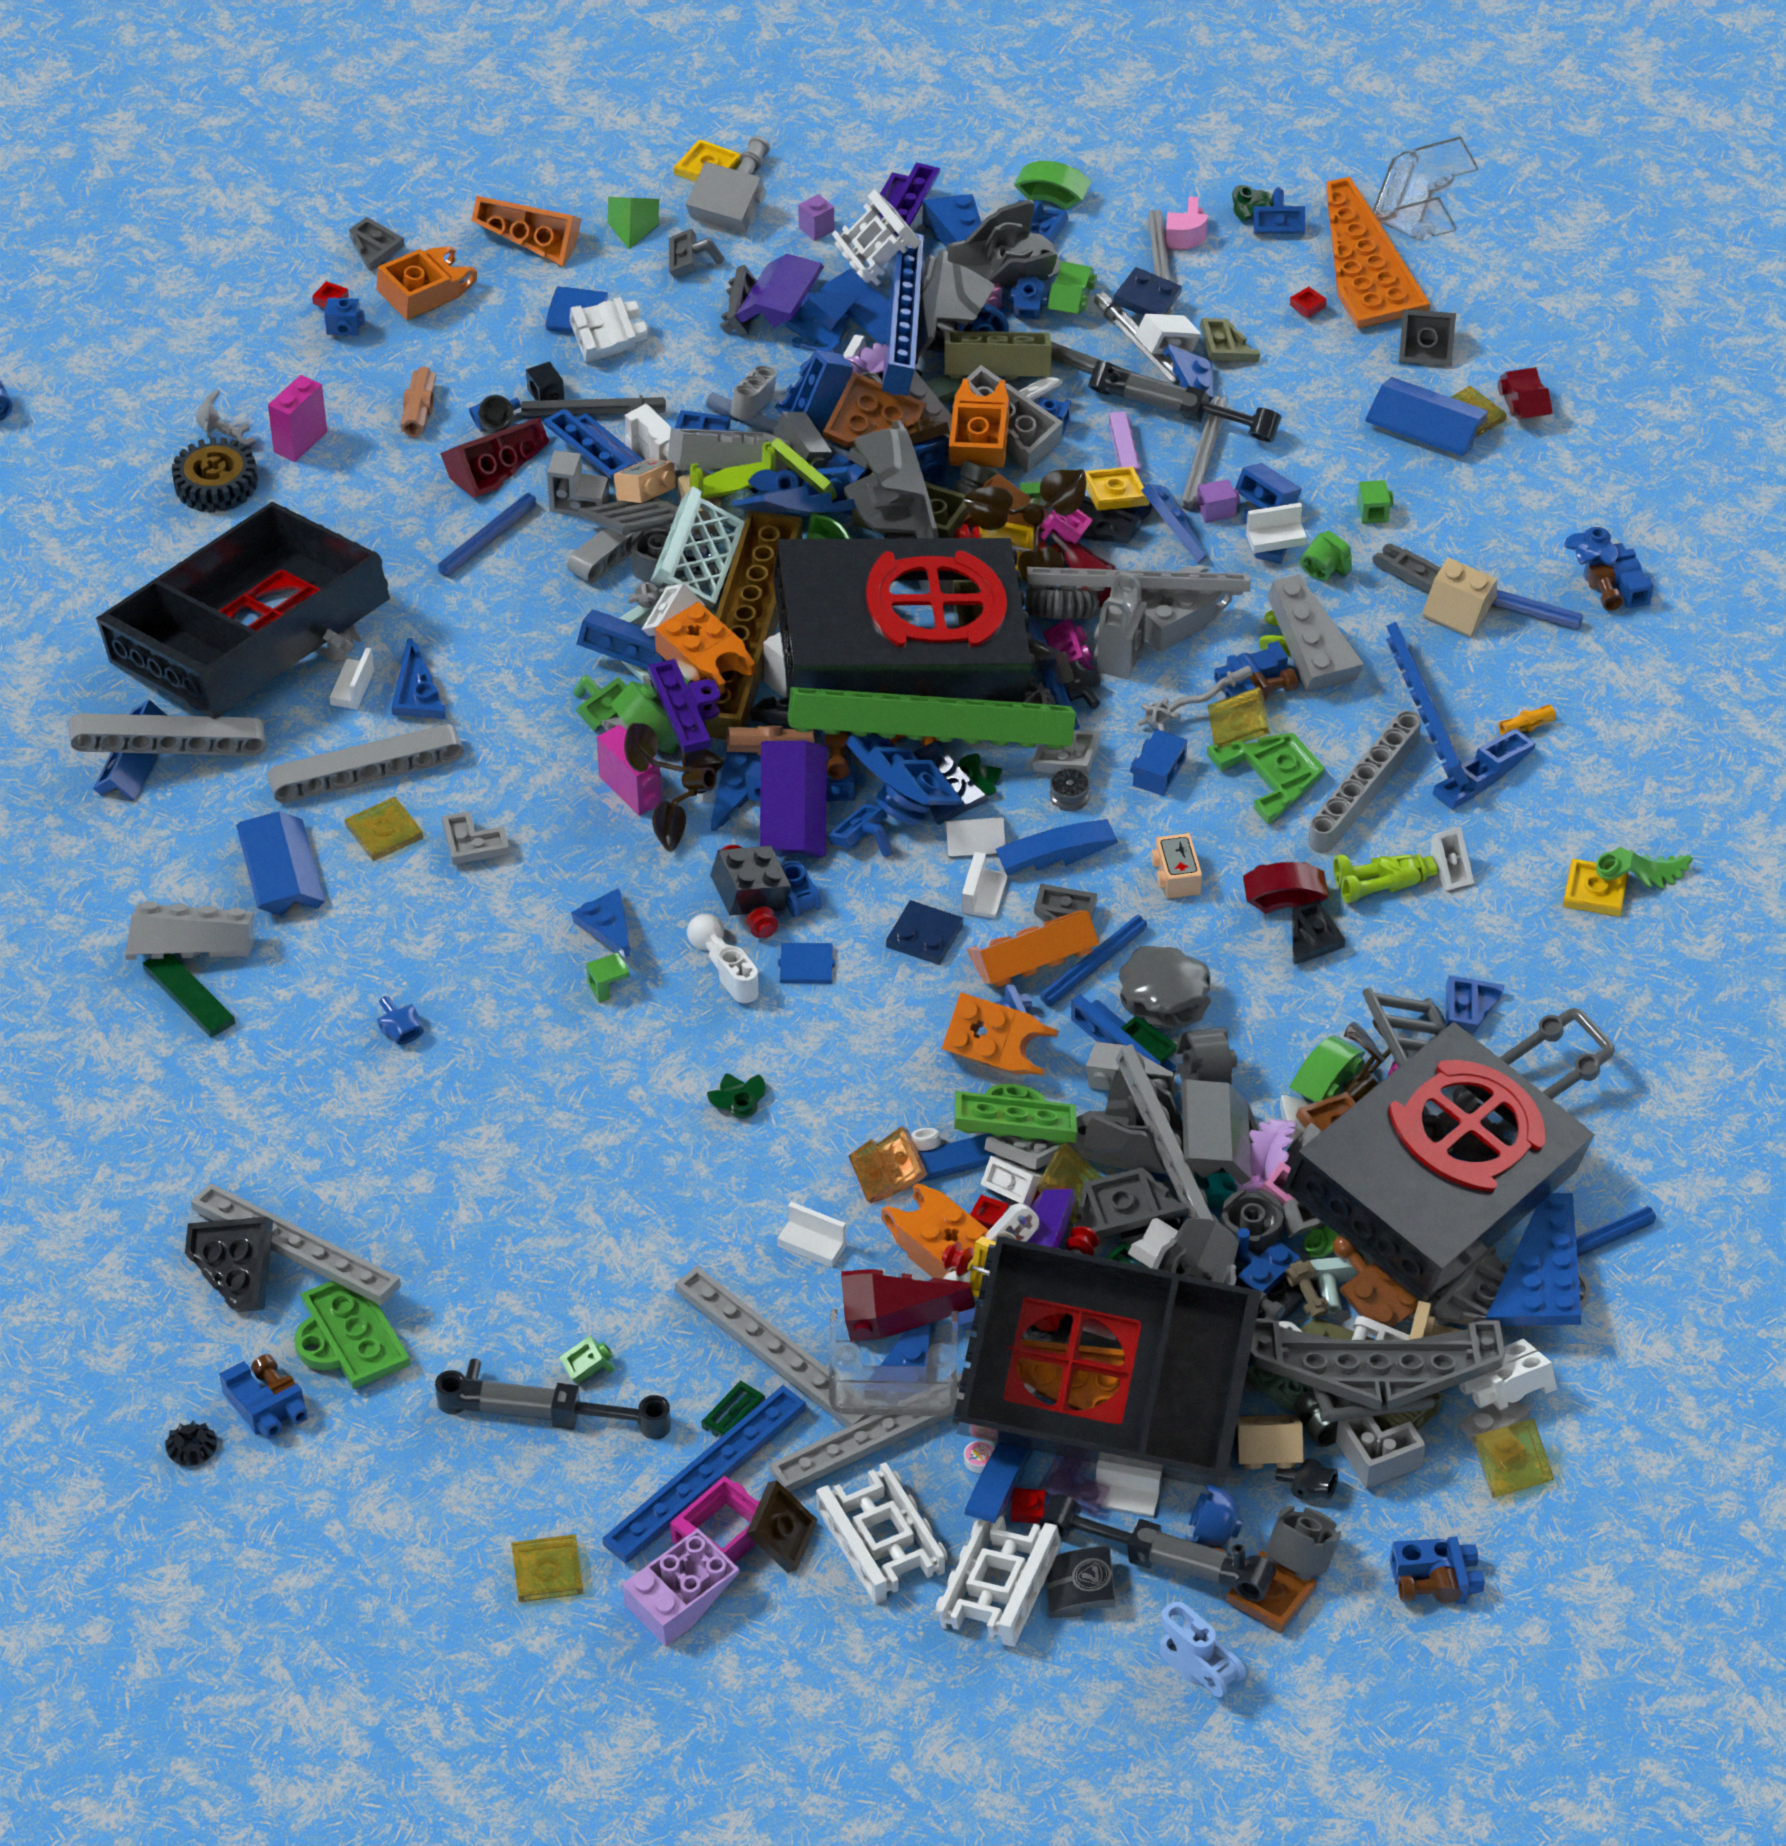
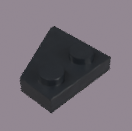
(1313, 933)

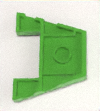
(1280, 762)

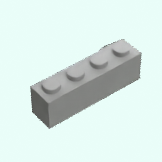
(189, 931)

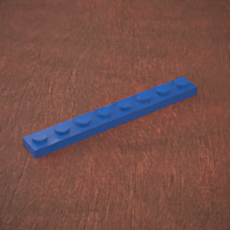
(1428, 711)
(701, 1474)

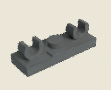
(741, 287)

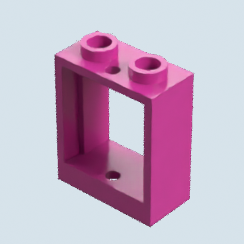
(710, 1502)

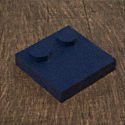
(1146, 293)
(924, 932)

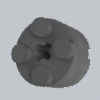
(646, 550)
(1206, 1055)
(1258, 1213)
(1303, 1542)

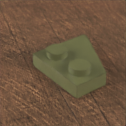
(1225, 342)

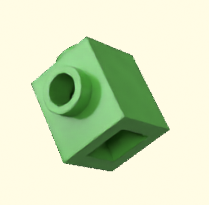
(1374, 501)

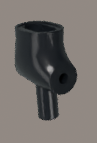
(1086, 683)
(1310, 1480)

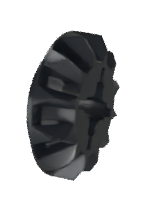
(193, 1453)

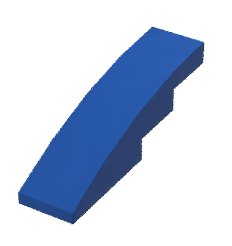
(1487, 767)
(1050, 846)
(997, 1482)

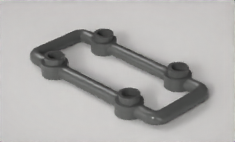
(1552, 1029)

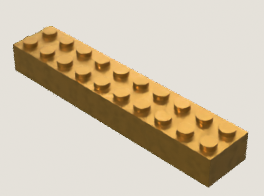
(750, 611)

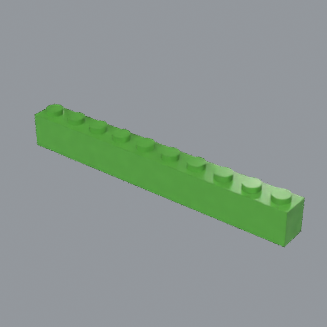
(931, 717)

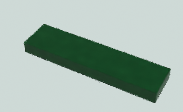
(189, 994)

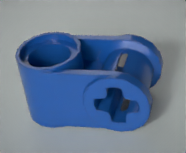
(802, 893)

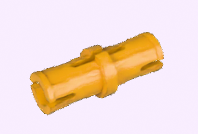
(1528, 720)

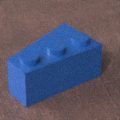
(951, 217)
(818, 388)

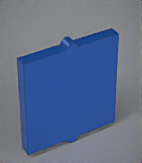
(806, 963)

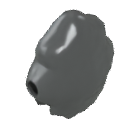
(1165, 987)

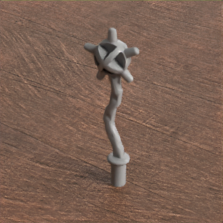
(649, 594)
(1160, 713)

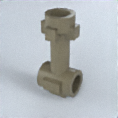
(1300, 1274)

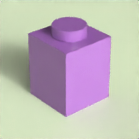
(816, 217)
(1217, 500)

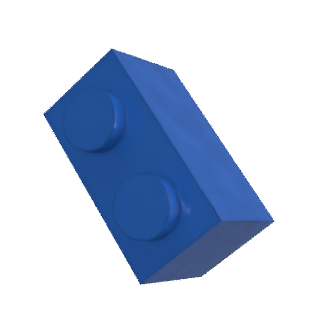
(1266, 487)
(1159, 762)

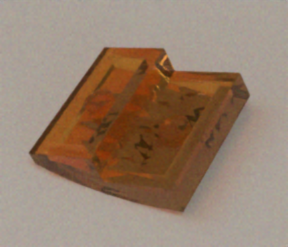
(887, 1165)

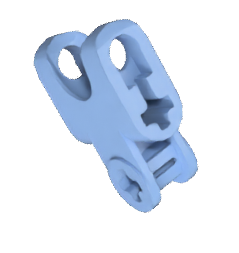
(1198, 1654)

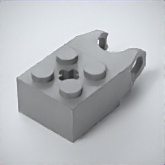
(1179, 615)
(1121, 628)

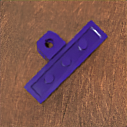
(685, 704)

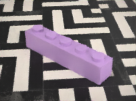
(1122, 441)

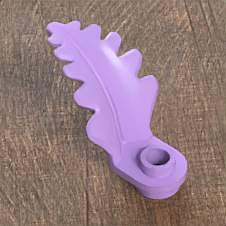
(869, 360)
(1267, 1151)

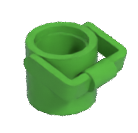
(1326, 555)

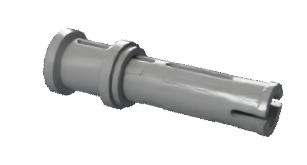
(752, 157)

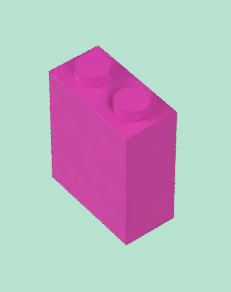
(297, 418)
(637, 789)

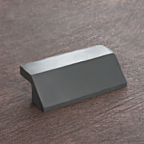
(1215, 1129)

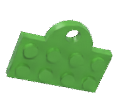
(1015, 1112)
(350, 1335)

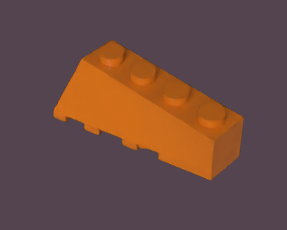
(536, 229)
(1034, 948)

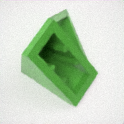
(632, 217)

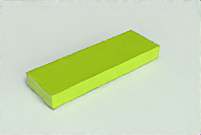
(803, 468)

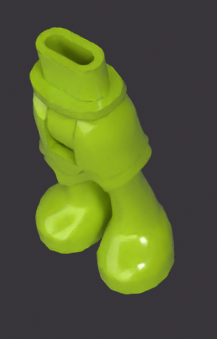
(1390, 873)

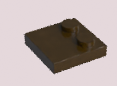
(926, 429)
(781, 1526)

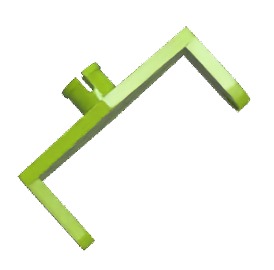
(732, 478)

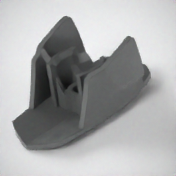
(1006, 249)
(947, 297)
(1120, 1134)
(1201, 1251)

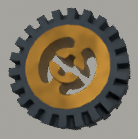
(217, 484)

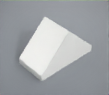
(1451, 858)

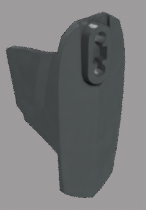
(896, 492)

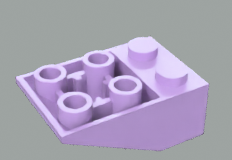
(679, 1586)

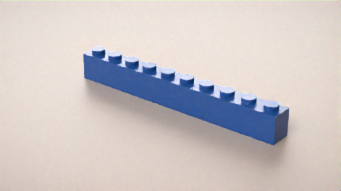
(902, 320)

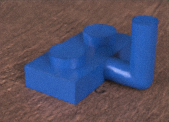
(1278, 218)
(862, 822)
(1264, 1270)

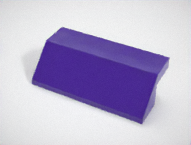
(908, 192)
(780, 289)
(793, 797)
(1053, 1211)

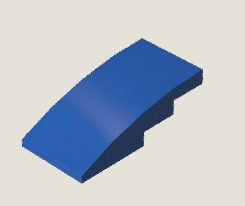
(794, 503)
(903, 770)

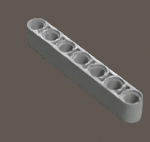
(166, 734)
(365, 763)
(1364, 781)

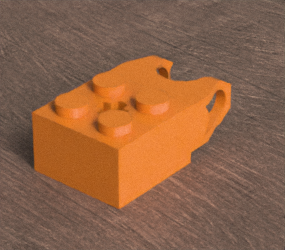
(423, 280)
(979, 427)
(702, 646)
(1005, 1037)
(932, 1228)

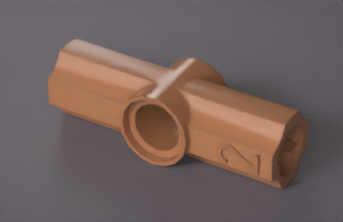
(418, 402)
(749, 739)

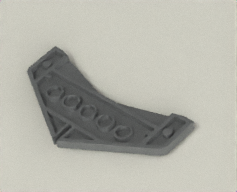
(1365, 1367)

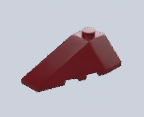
(490, 460)
(1083, 558)
(890, 1305)

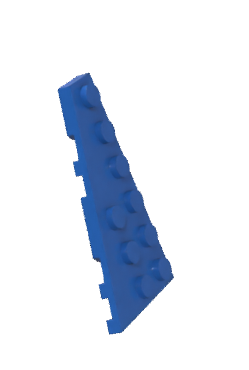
(1543, 1274)

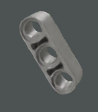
(753, 392)
(600, 555)

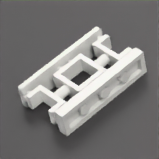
(875, 238)
(860, 1546)
(1020, 1589)

